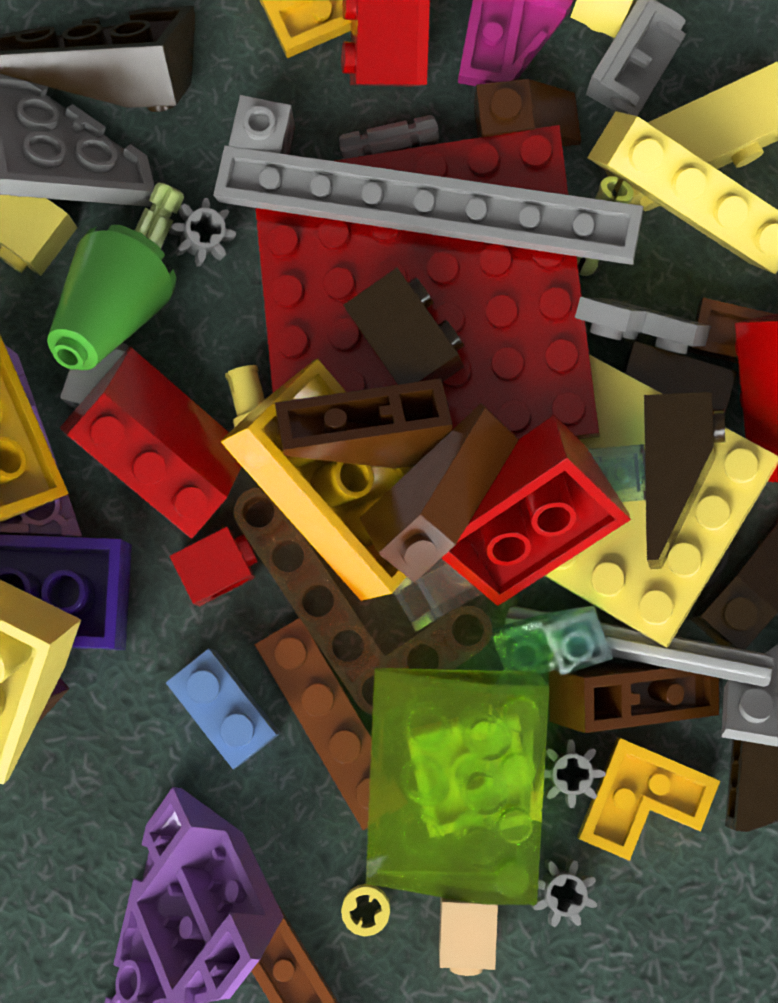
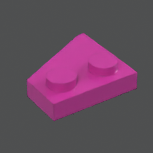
(507, 37)

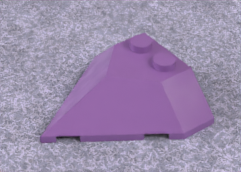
(196, 913)

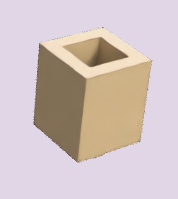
(467, 936)

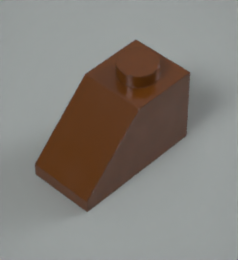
(525, 106)

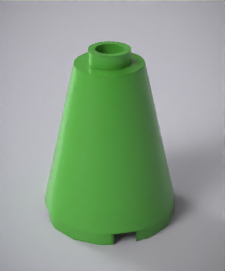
(108, 295)

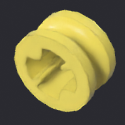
(381, 915)

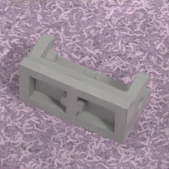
(637, 57)

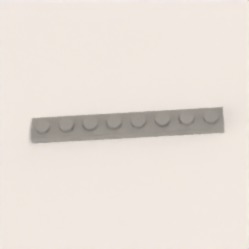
(430, 204)

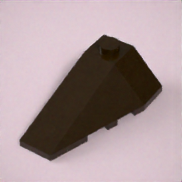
(122, 64)

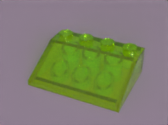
(457, 783)

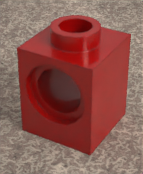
(214, 565)

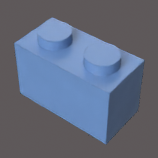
(223, 708)

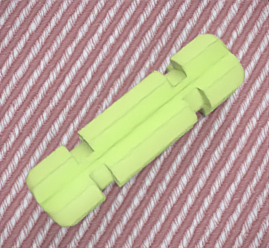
(156, 220)

